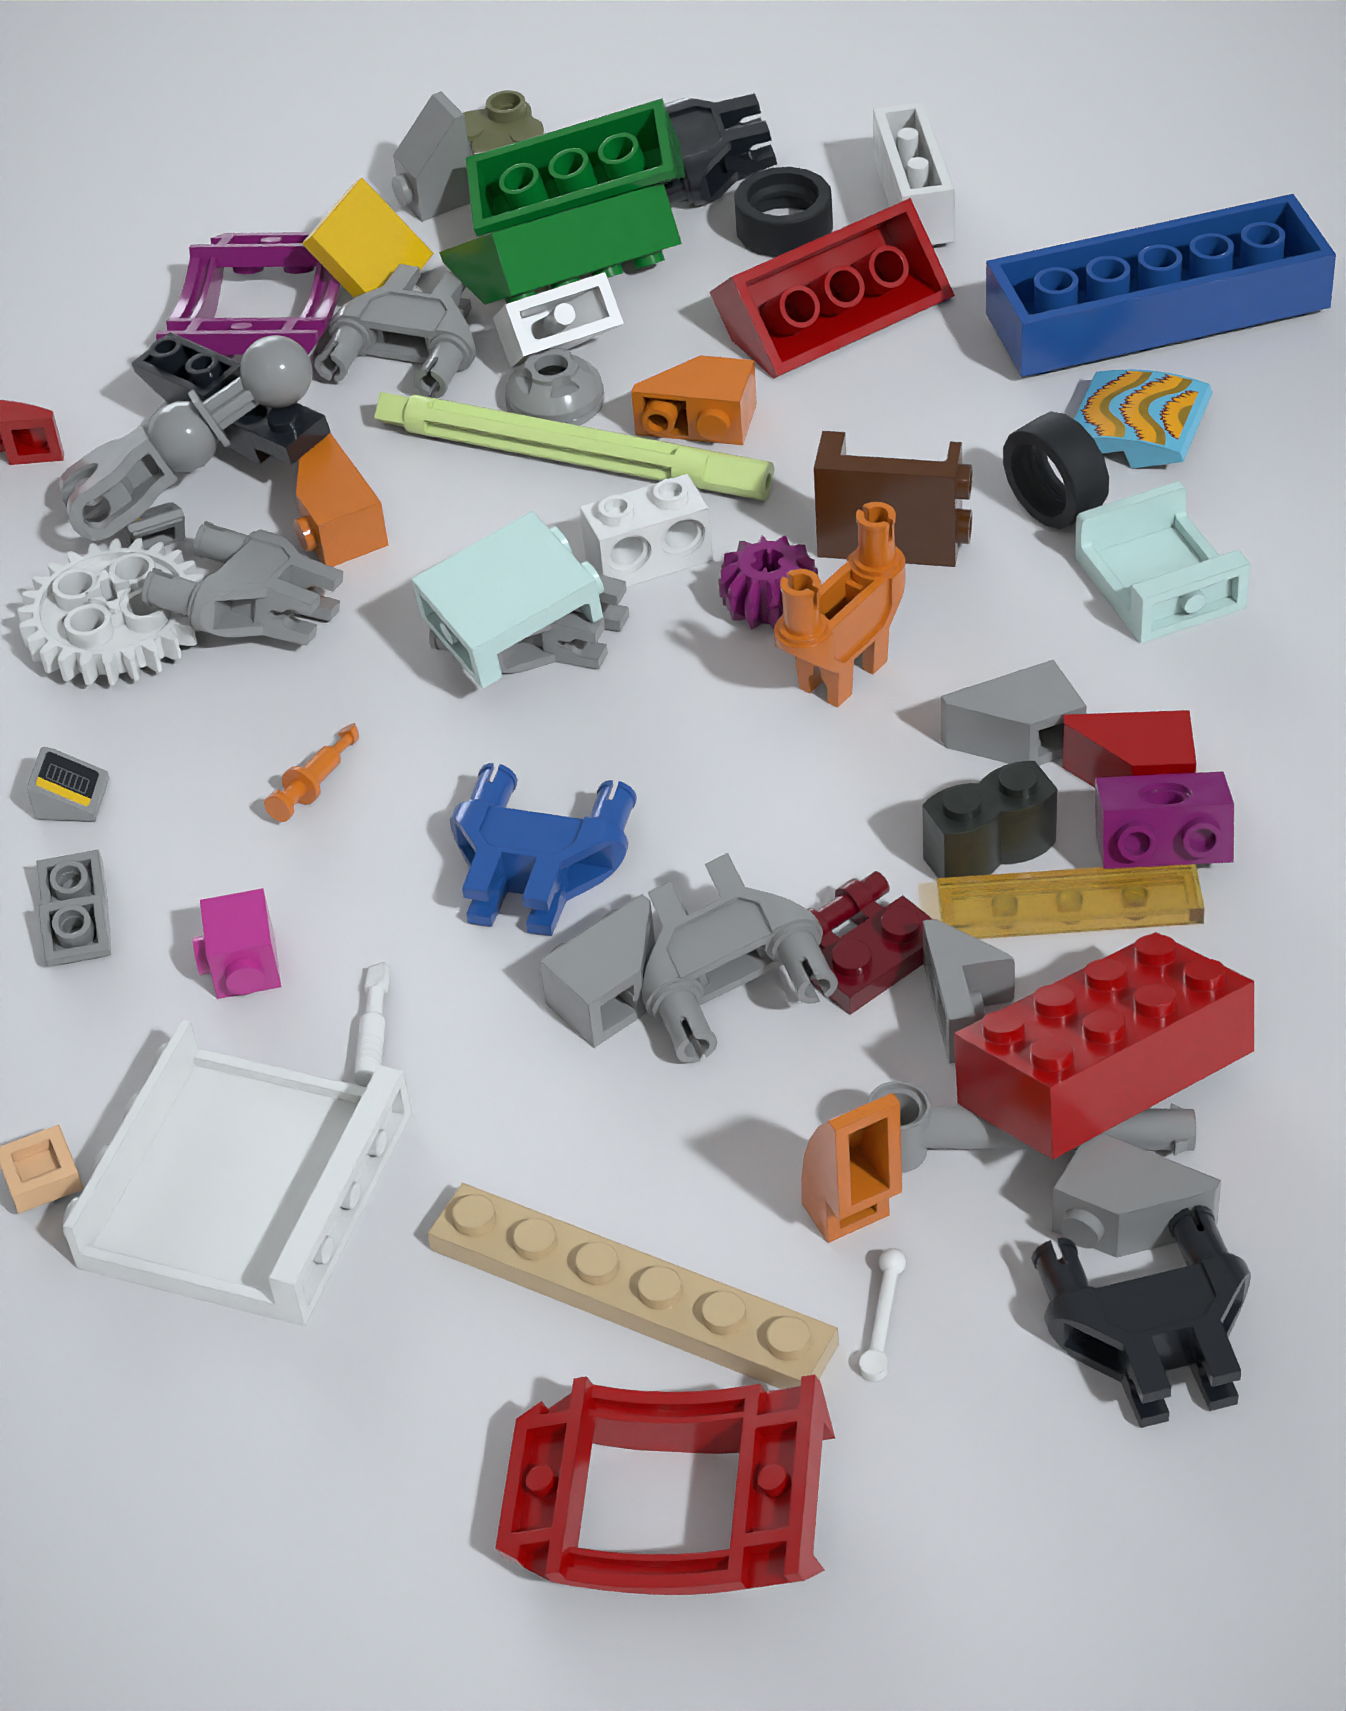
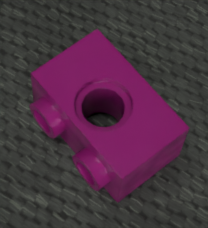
(1164, 820)

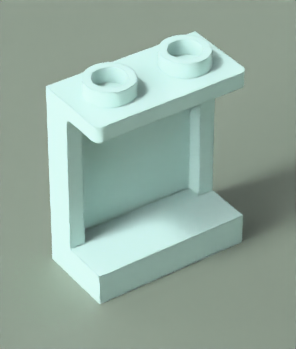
(1158, 564)
(505, 593)

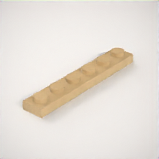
(633, 1289)

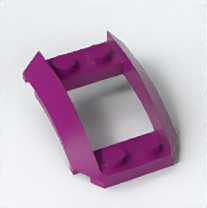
(249, 254)

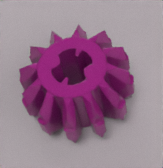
(753, 578)

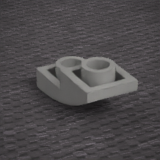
(73, 908)

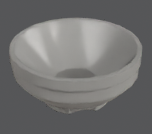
(564, 397)

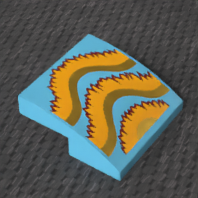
(1144, 414)

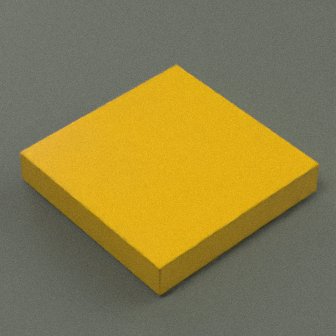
(364, 241)

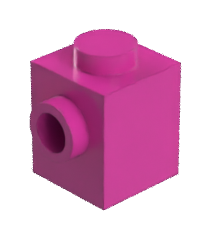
(237, 944)

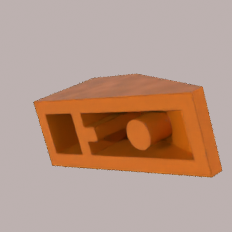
(336, 506)

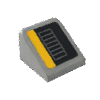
(157, 524)
(65, 787)

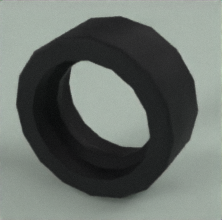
(782, 189)
(1075, 458)

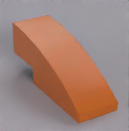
(853, 1168)

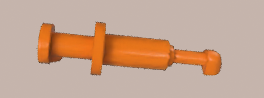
(302, 783)

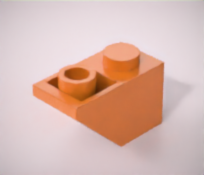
(698, 401)

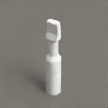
(372, 1025)

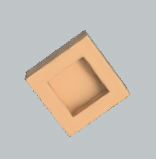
(39, 1169)

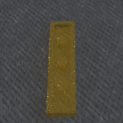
(1071, 900)

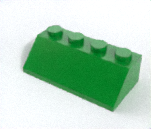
(573, 167)
(567, 245)

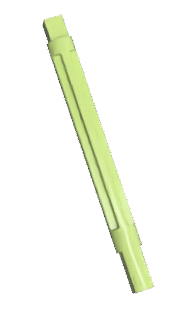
(577, 444)

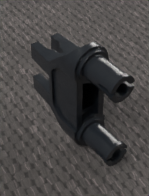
(717, 146)
(1155, 1320)

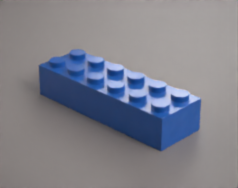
(1159, 284)

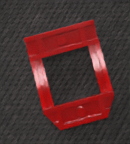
(774, 1495)

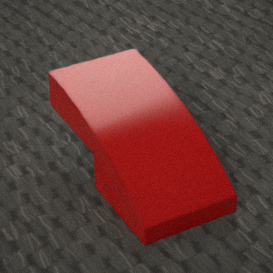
(29, 434)

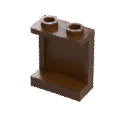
(922, 493)

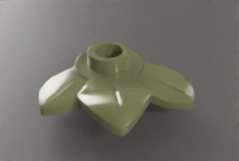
(501, 122)

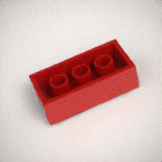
(1104, 1043)

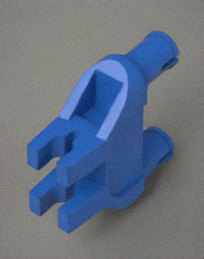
(535, 852)

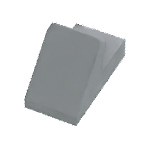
(963, 978)

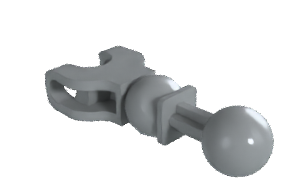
(181, 437)

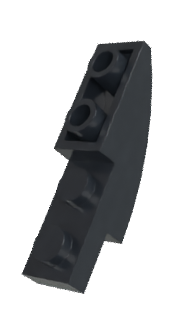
(179, 365)

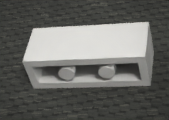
(914, 167)

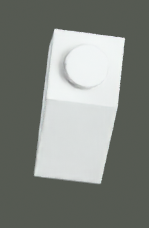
(557, 318)

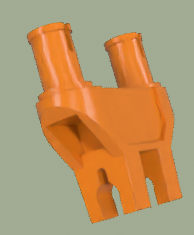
(847, 613)

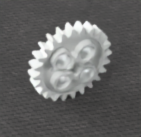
(94, 618)

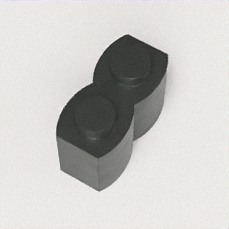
(990, 822)

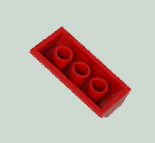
(833, 290)

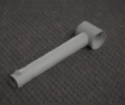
(957, 1127)

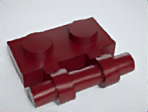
(875, 952)

